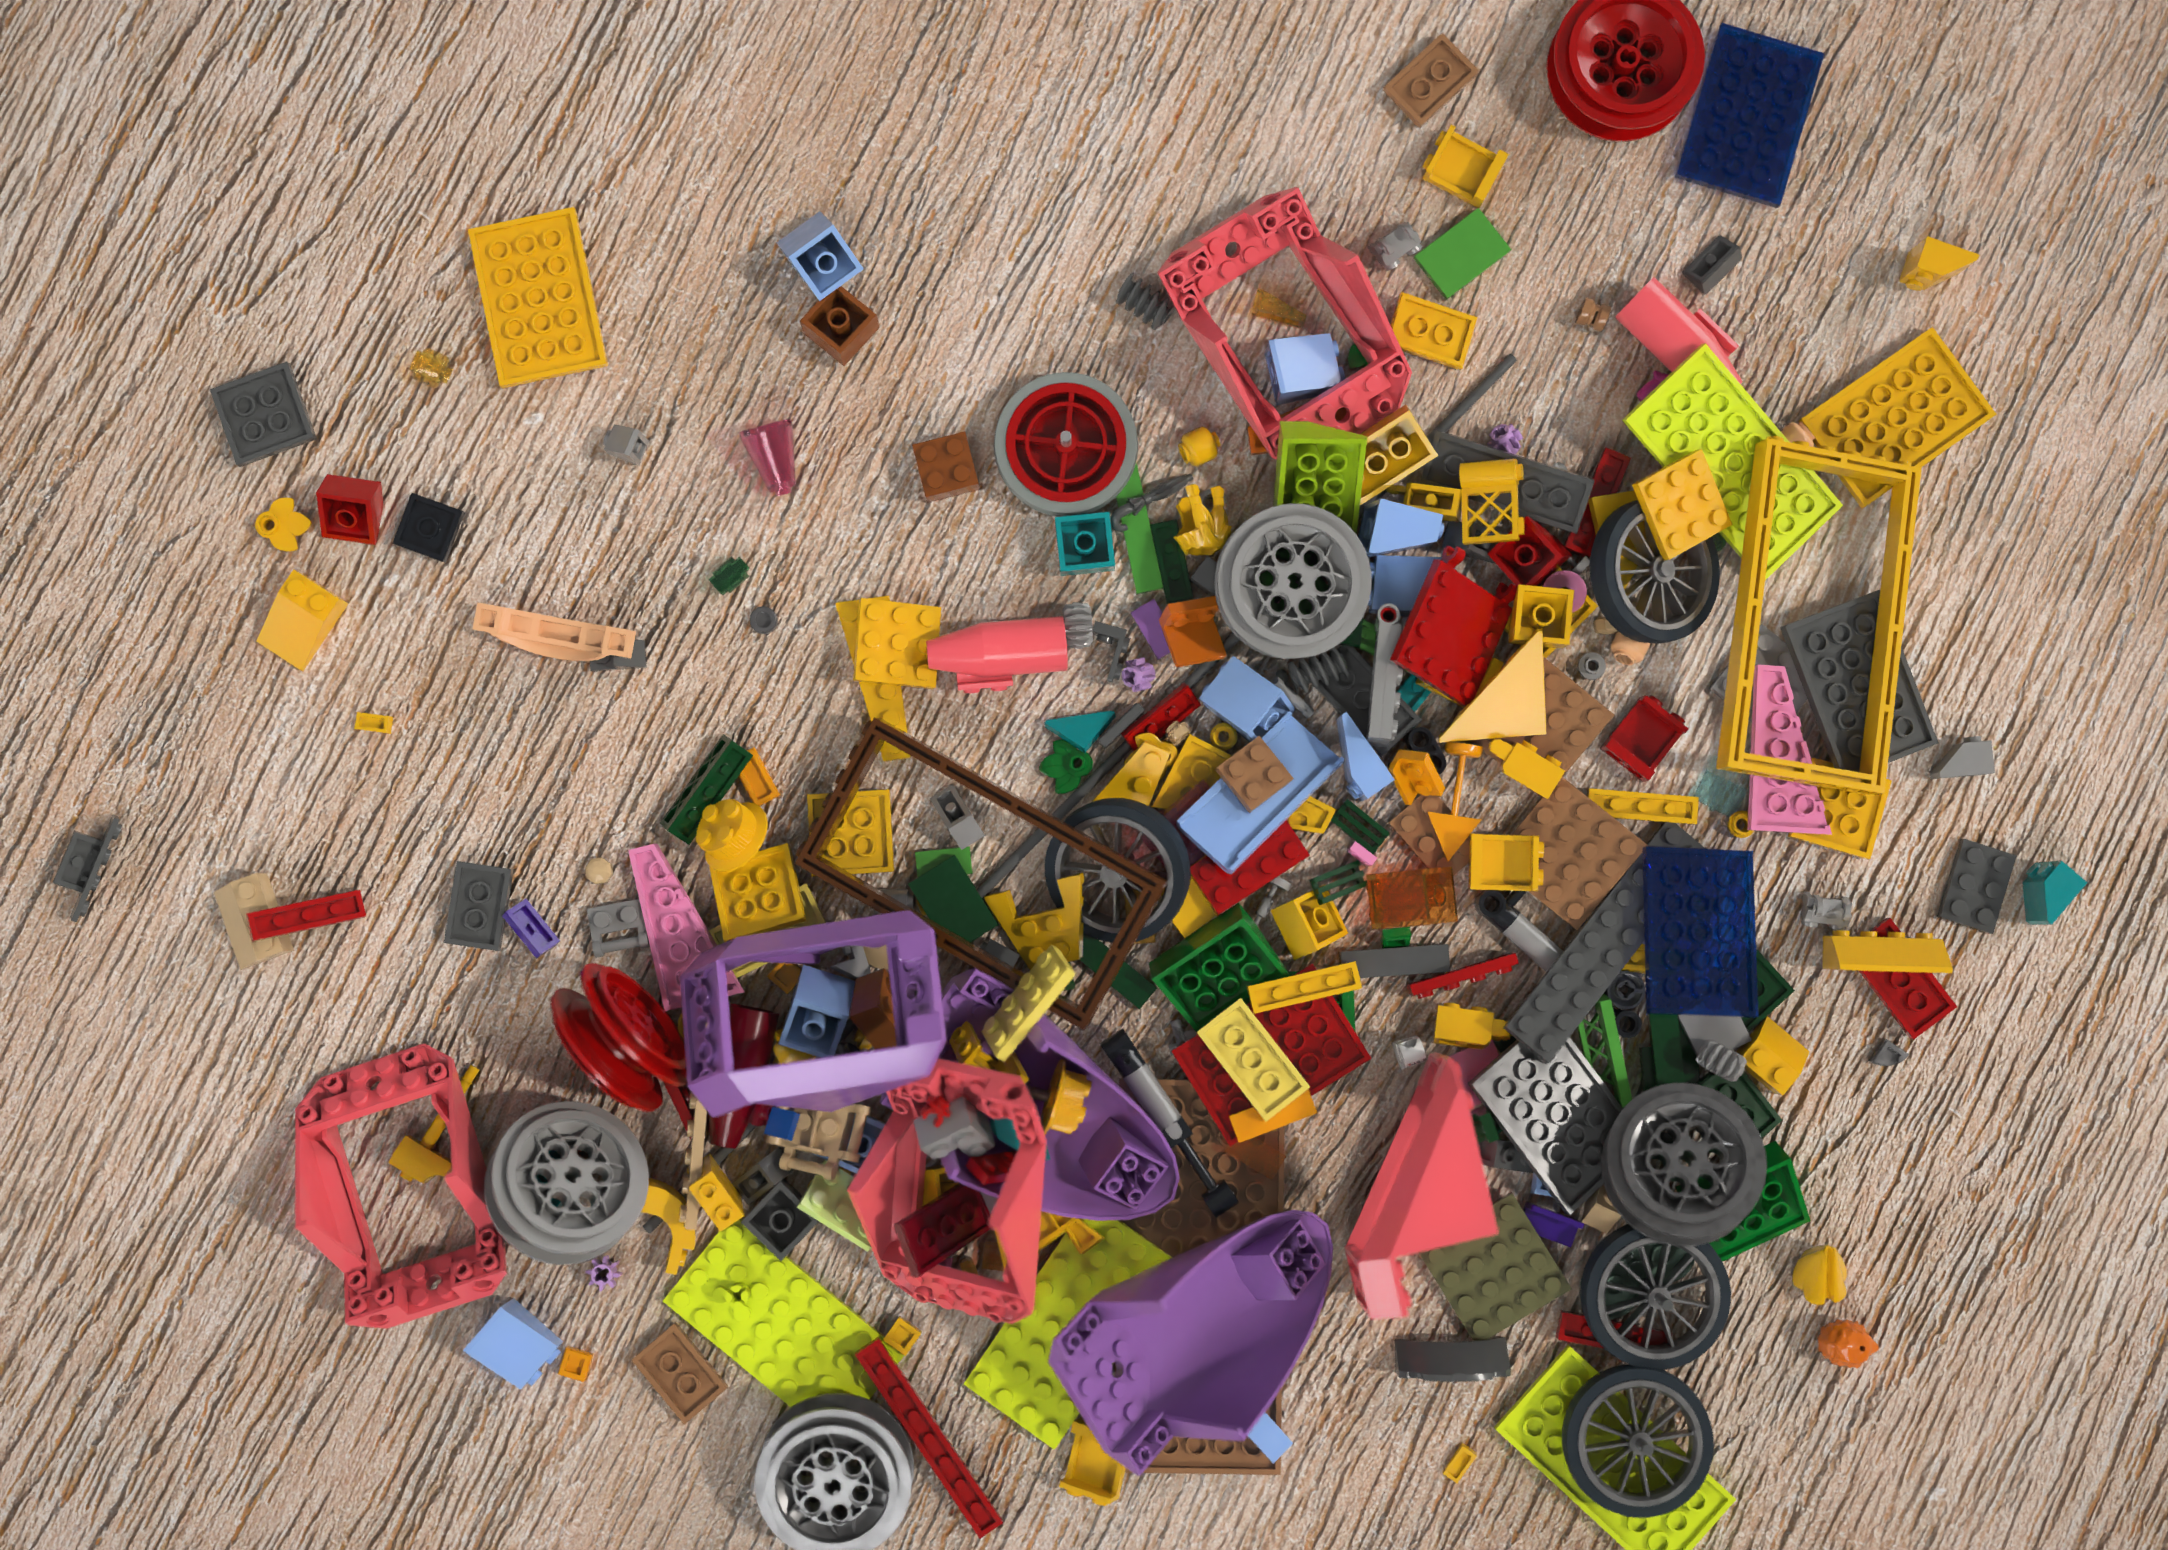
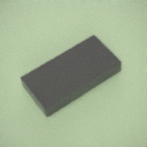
(1121, 725)

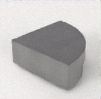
(1887, 1054)

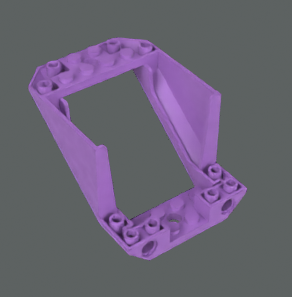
(827, 1081)

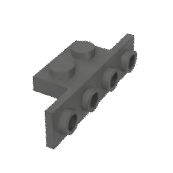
(81, 864)

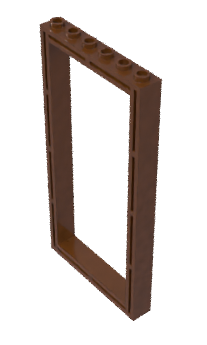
(849, 782)

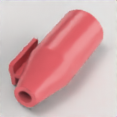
(1671, 329)
(994, 651)

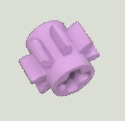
(1505, 438)
(1138, 674)
(609, 1278)

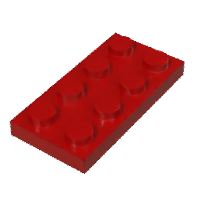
(1271, 859)
(1911, 997)

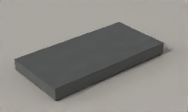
(1353, 697)

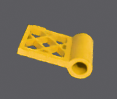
(1485, 479)

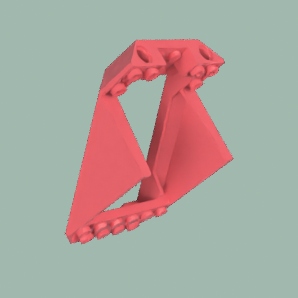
(1341, 279)
(893, 1187)
(1424, 1193)
(331, 1210)

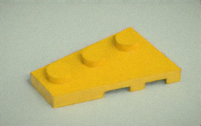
(1138, 775)

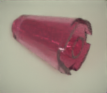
(773, 454)

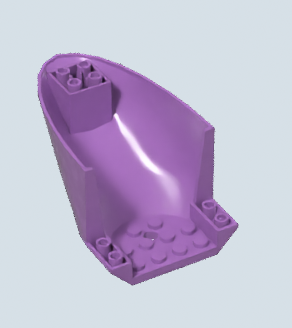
(1112, 1162)
(1196, 1338)

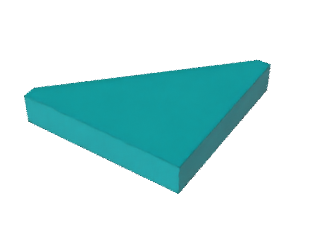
(1082, 729)

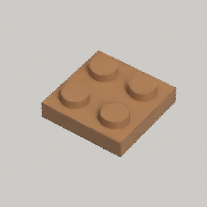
(1254, 774)

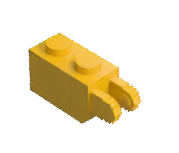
(1431, 498)
(1527, 767)
(1467, 1027)

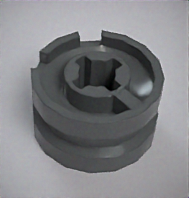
(1635, 992)

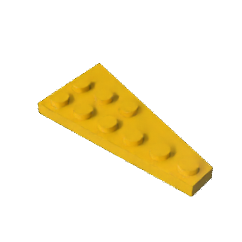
(1198, 762)

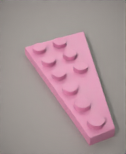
(1777, 734)
(671, 923)

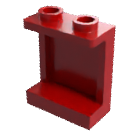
(1644, 737)

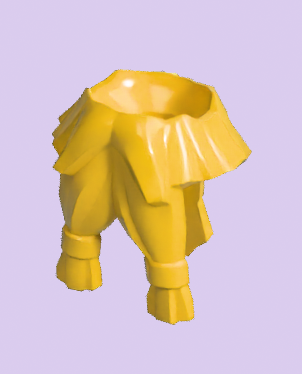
(1202, 530)

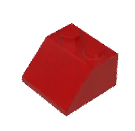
(350, 509)
(1531, 557)

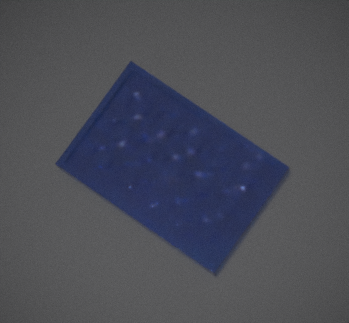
(1749, 115)
(1699, 932)

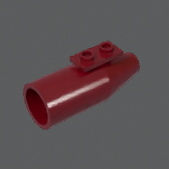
(752, 1045)

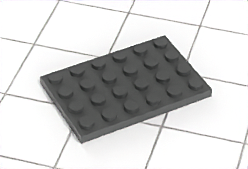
(1834, 666)
(1552, 1116)

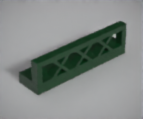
(706, 788)

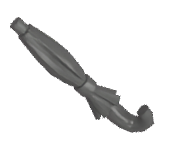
(1135, 504)

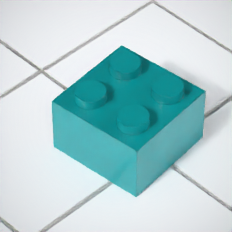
(1085, 544)

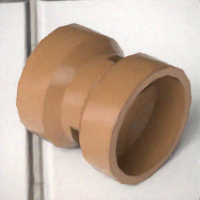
(1587, 312)

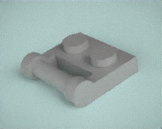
(613, 919)

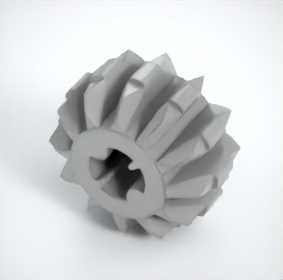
(1078, 625)
(1721, 1060)

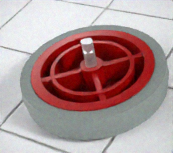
(1066, 444)

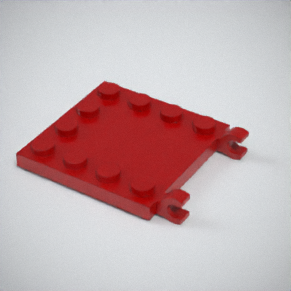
(1453, 629)

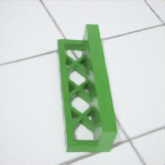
(1612, 1047)

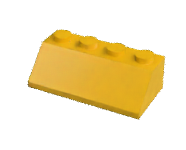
(1393, 451)
(1885, 953)

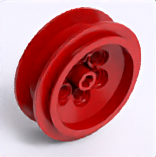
(1673, 69)
(620, 1037)

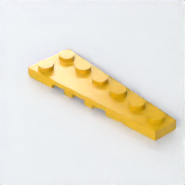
(881, 699)

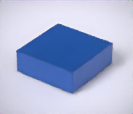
(782, 1123)

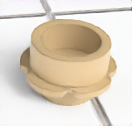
(1177, 732)

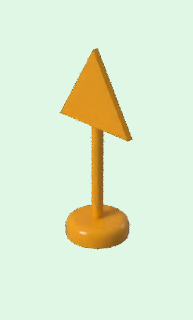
(1454, 829)

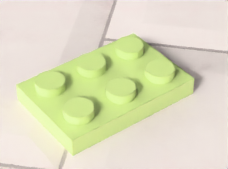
(832, 1206)

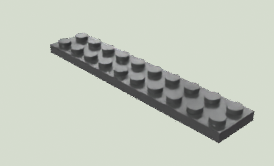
(1590, 959)

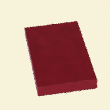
(942, 1227)

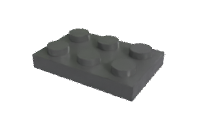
(1976, 886)
(477, 906)

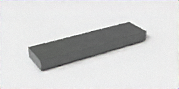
(1399, 960)

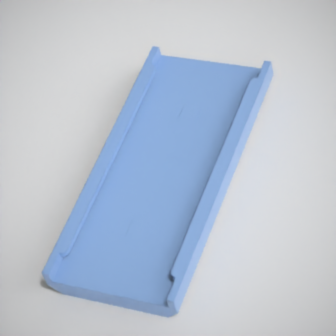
(1224, 826)

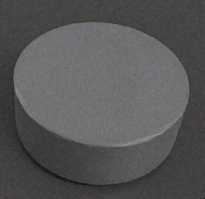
(763, 620)

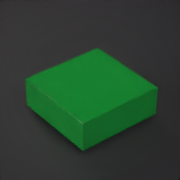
(1396, 937)

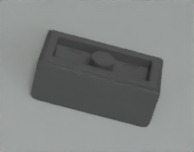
(1713, 264)

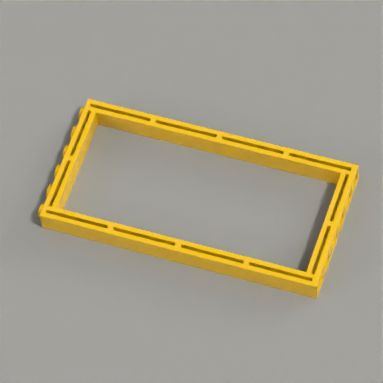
(1889, 624)

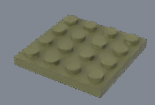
(1499, 1275)

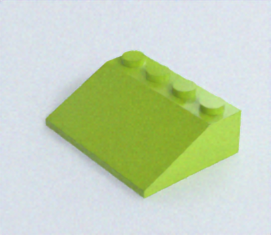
(1320, 468)

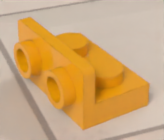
(1415, 775)

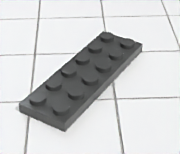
(1543, 494)

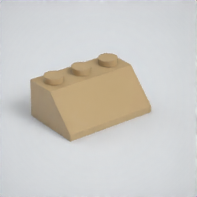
(243, 897)

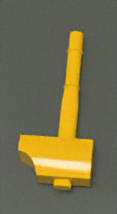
(416, 1157)

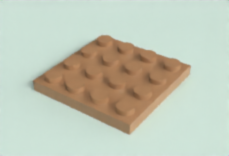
(1571, 720)
(1582, 852)

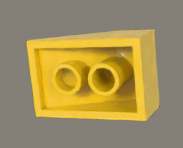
(300, 619)

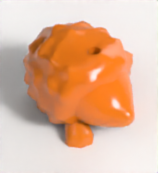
(1846, 1343)

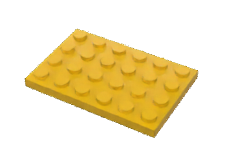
(537, 297)
(1901, 411)

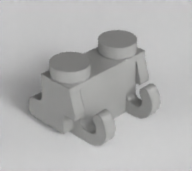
(1395, 245)
(1826, 911)

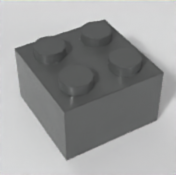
(779, 1221)

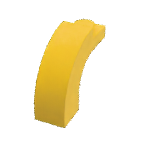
(665, 1203)

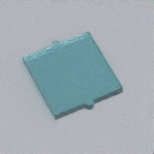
(1722, 789)

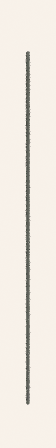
(1124, 748)

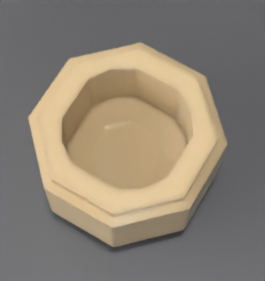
(1603, 627)
(599, 870)

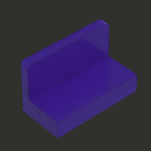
(1552, 1224)

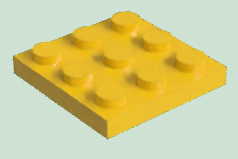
(1682, 504)
(893, 643)
(1851, 817)
(864, 836)
(759, 894)

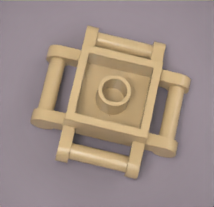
(824, 1135)

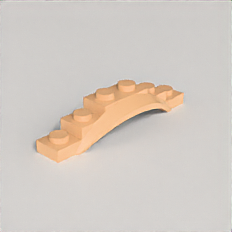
(553, 635)

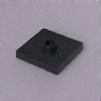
(428, 527)

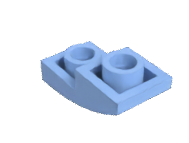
(1269, 1438)

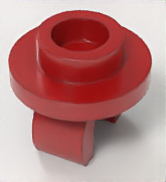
(938, 1106)

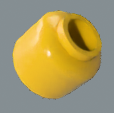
(1199, 446)

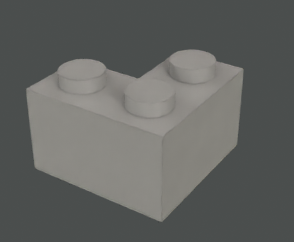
(964, 1130)

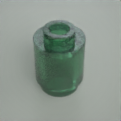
(729, 575)

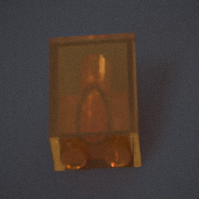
(1411, 898)

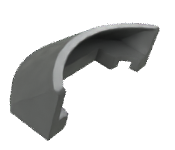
(1452, 1360)

